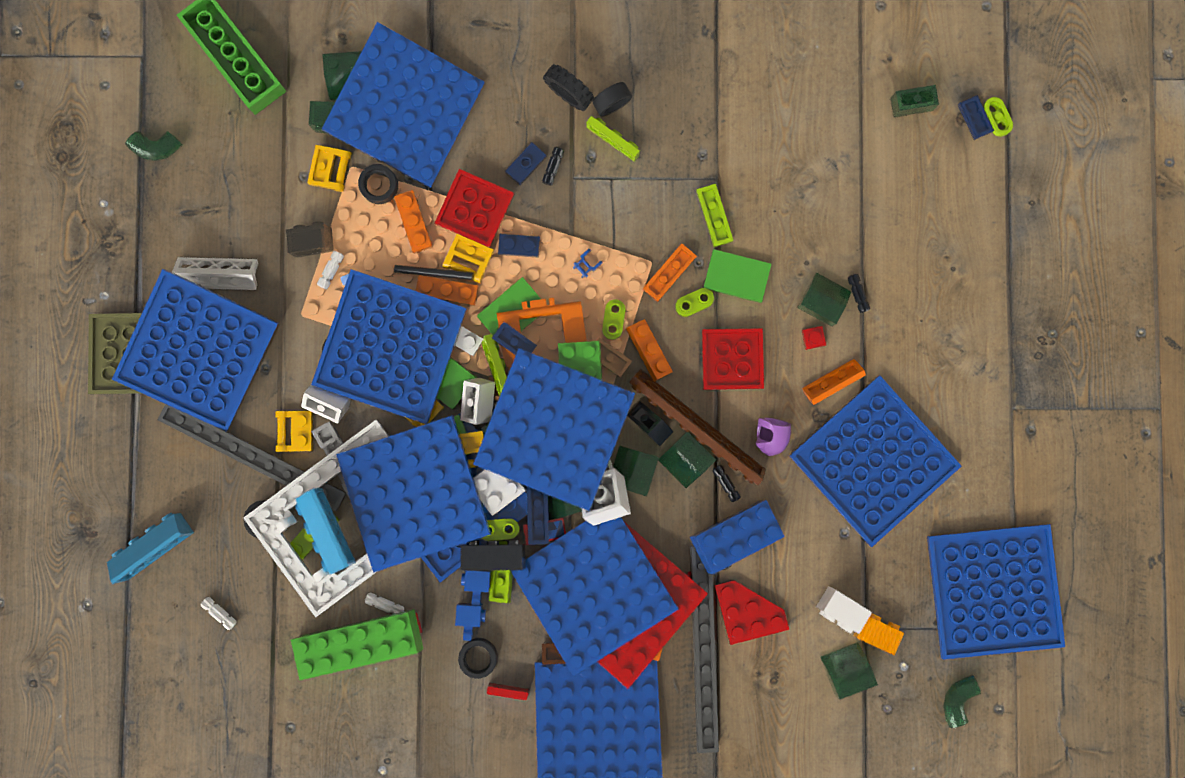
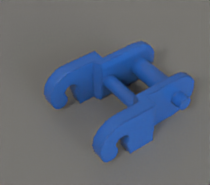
(577, 265)

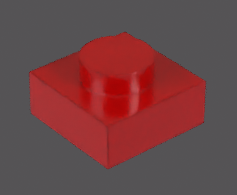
(813, 337)

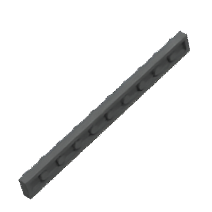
(242, 451)
(704, 660)

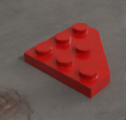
(748, 613)

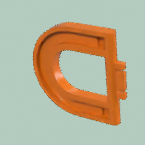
(571, 320)

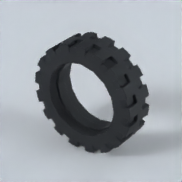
(568, 87)

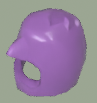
(773, 435)

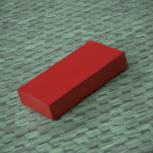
(507, 691)

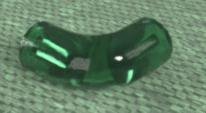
(153, 150)
(956, 699)

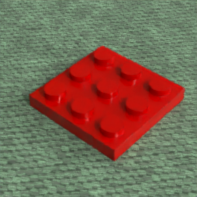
(474, 208)
(732, 359)

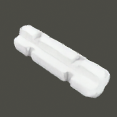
(330, 270)
(383, 604)
(218, 613)

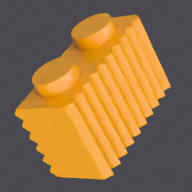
(880, 634)

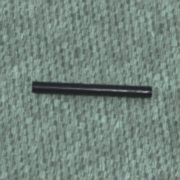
(434, 272)

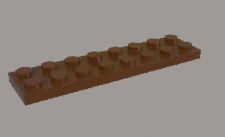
(703, 431)

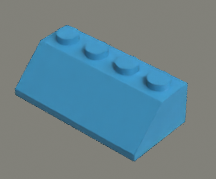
(325, 531)
(148, 548)

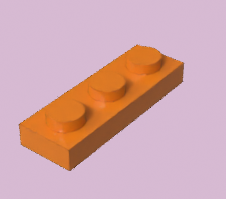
(413, 221)
(669, 272)
(448, 290)
(649, 350)
(834, 381)

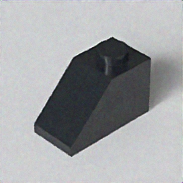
(650, 423)

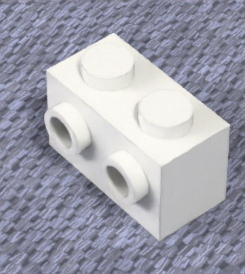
(477, 400)
(329, 405)

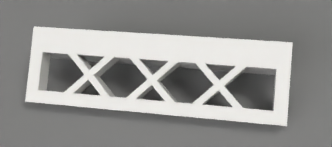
(218, 278)

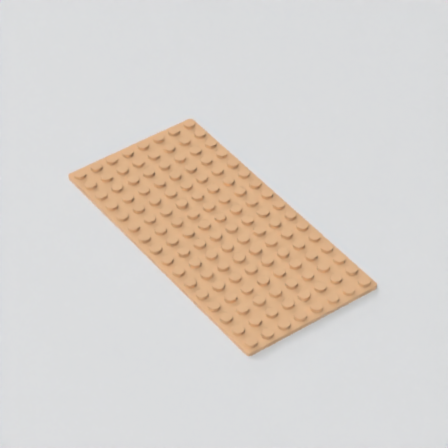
(376, 241)

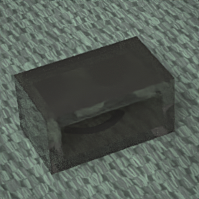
(309, 240)

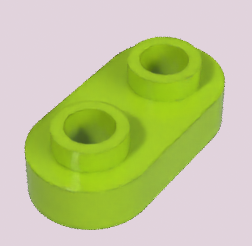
(1000, 116)
(694, 301)
(613, 319)
(498, 529)

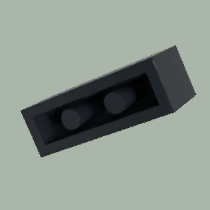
(493, 556)

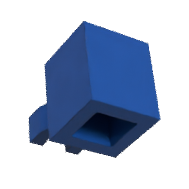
(477, 582)
(469, 617)

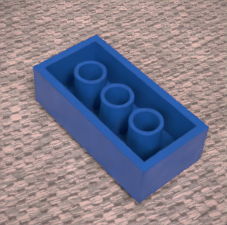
(737, 537)

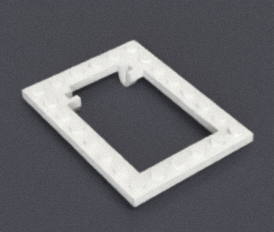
(274, 517)

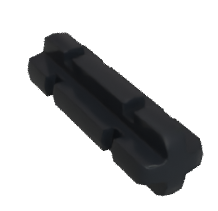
(553, 166)
(858, 293)
(726, 483)

